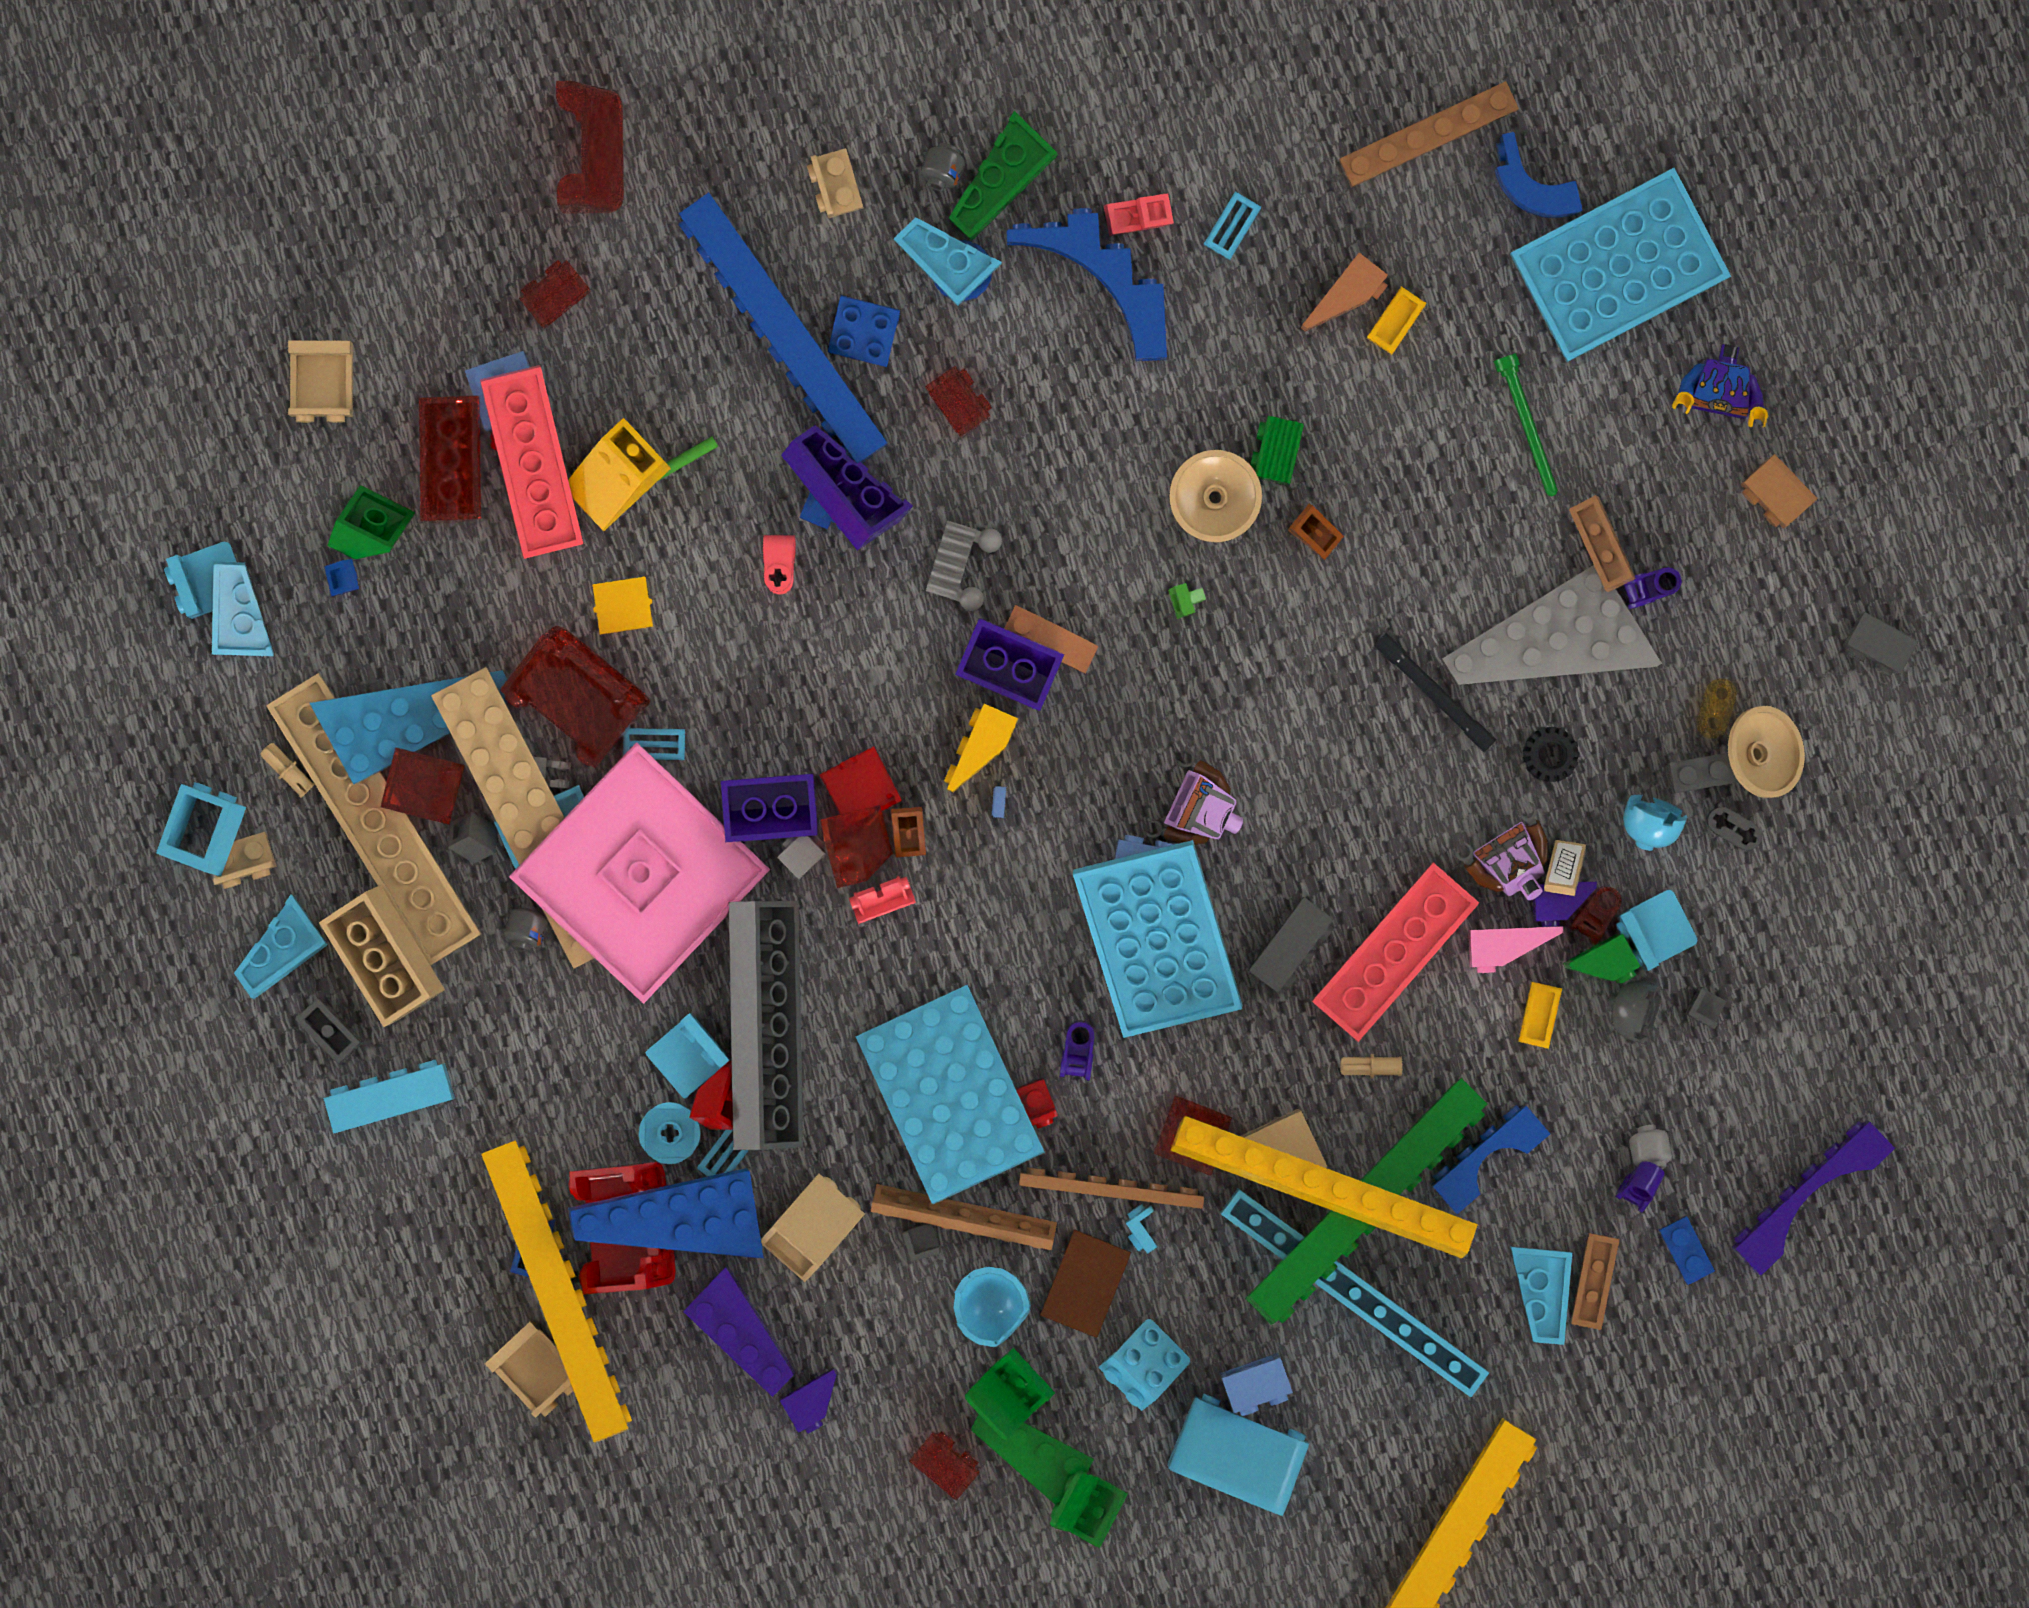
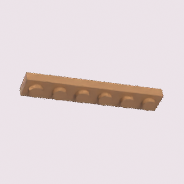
(1428, 134)
(1124, 1189)
(964, 1217)

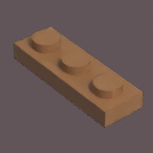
(1602, 543)
(1594, 1281)

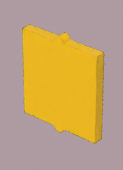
(622, 605)

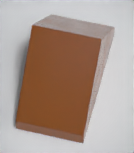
(1316, 531)
(908, 832)

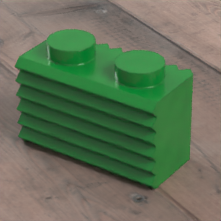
(1277, 450)

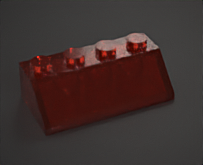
(449, 459)

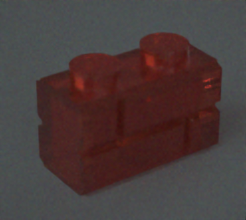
(554, 293)
(958, 401)
(945, 1464)

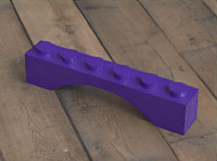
(1766, 1240)

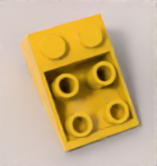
(616, 474)
(987, 740)

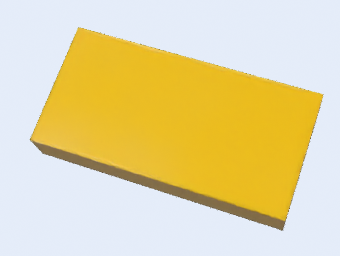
(1396, 320)
(1540, 1015)

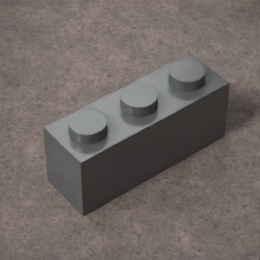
(1292, 946)

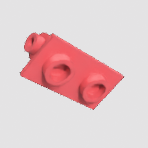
(892, 896)

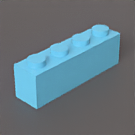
(389, 1097)

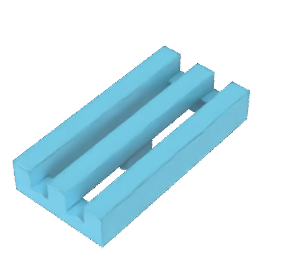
(1245, 203)
(664, 744)
(702, 1166)

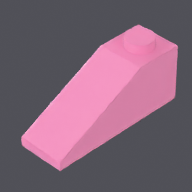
(1501, 946)

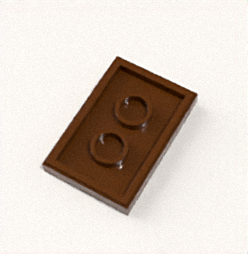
(1085, 1283)

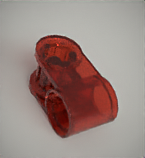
(1596, 915)

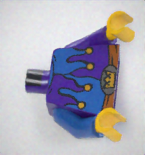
(1723, 388)

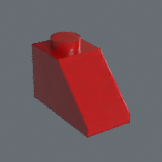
(714, 1101)

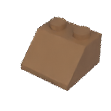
(1777, 492)

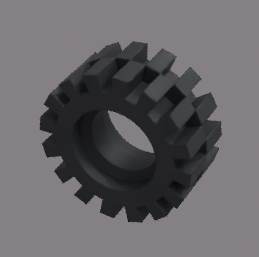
(1566, 743)

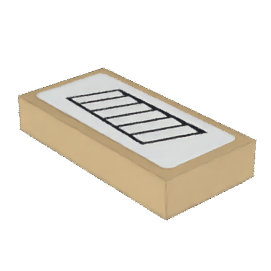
(1565, 867)

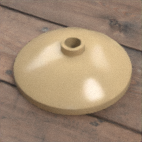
(1219, 473)
(1766, 752)

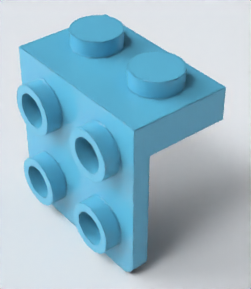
(194, 578)
(1656, 929)
(1145, 1364)

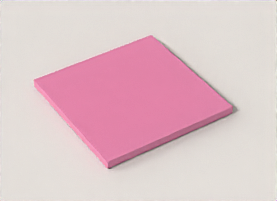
(639, 873)

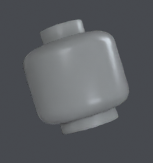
(1650, 1146)

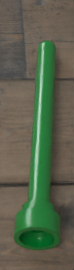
(1508, 368)

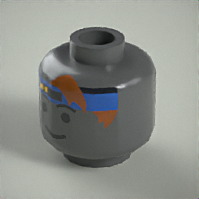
(942, 166)
(526, 927)

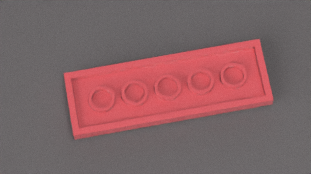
(531, 461)
(1395, 952)

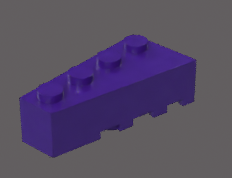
(844, 488)
(737, 1328)

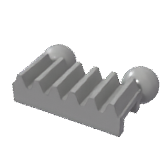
(952, 561)

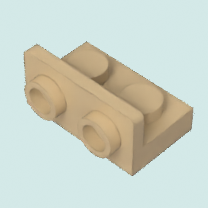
(836, 183)
(247, 857)

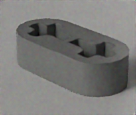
(1737, 822)

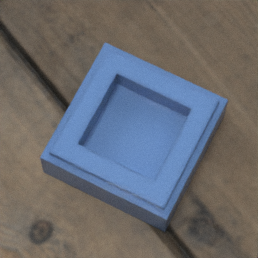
(998, 802)

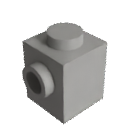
(802, 854)

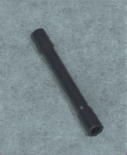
(1399, 657)

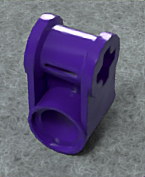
(1649, 587)
(1077, 1053)
(1641, 1185)

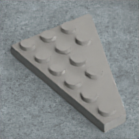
(1560, 634)

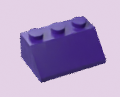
(1009, 664)
(769, 808)

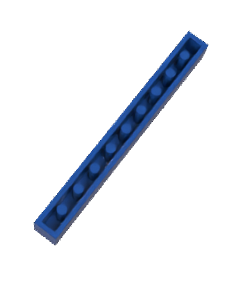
(782, 328)

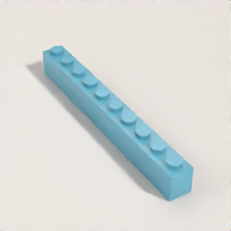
(1361, 1297)

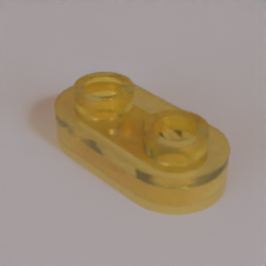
(1717, 708)

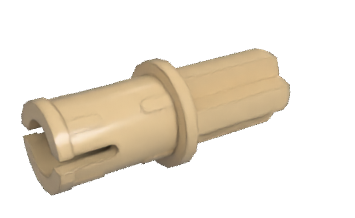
(287, 769)
(1371, 1066)

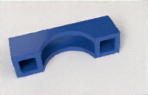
(1459, 1183)

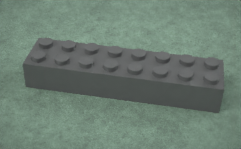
(765, 1025)

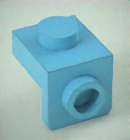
(1139, 1236)

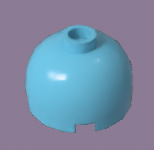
(1653, 823)

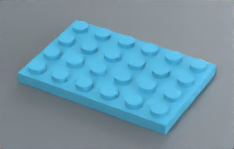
(1620, 264)
(1157, 939)
(950, 1094)

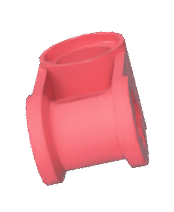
(779, 557)

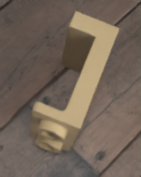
(321, 380)
(532, 1369)

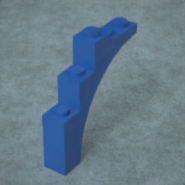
(1112, 266)

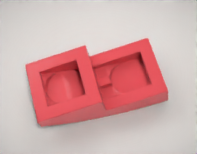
(1138, 214)

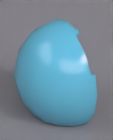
(990, 1305)

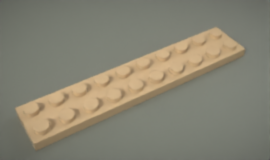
(504, 773)
(380, 836)

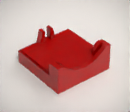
(861, 783)

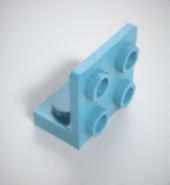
(687, 1055)

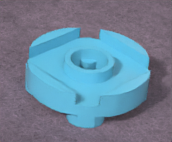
(657, 1145)

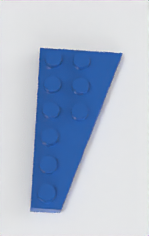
(692, 1216)

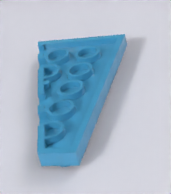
(373, 724)

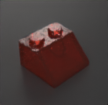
(422, 786)
(856, 844)
(1178, 1110)

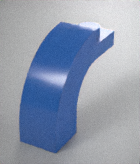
(1529, 195)

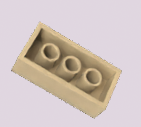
(381, 956)

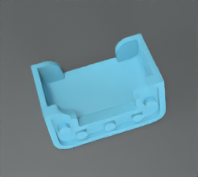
(1238, 1455)

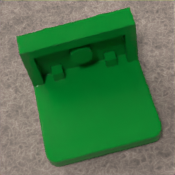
(1008, 1394)
(1088, 1507)

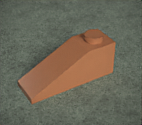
(1351, 290)
(1077, 650)

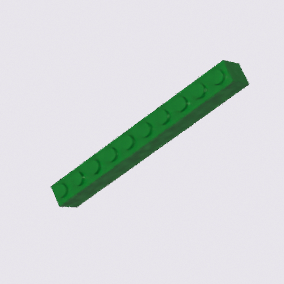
(1394, 1173)

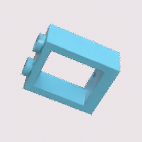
(223, 835)

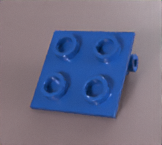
(863, 331)

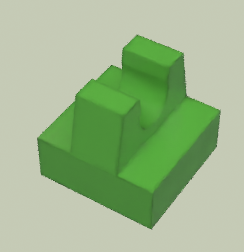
(1184, 600)

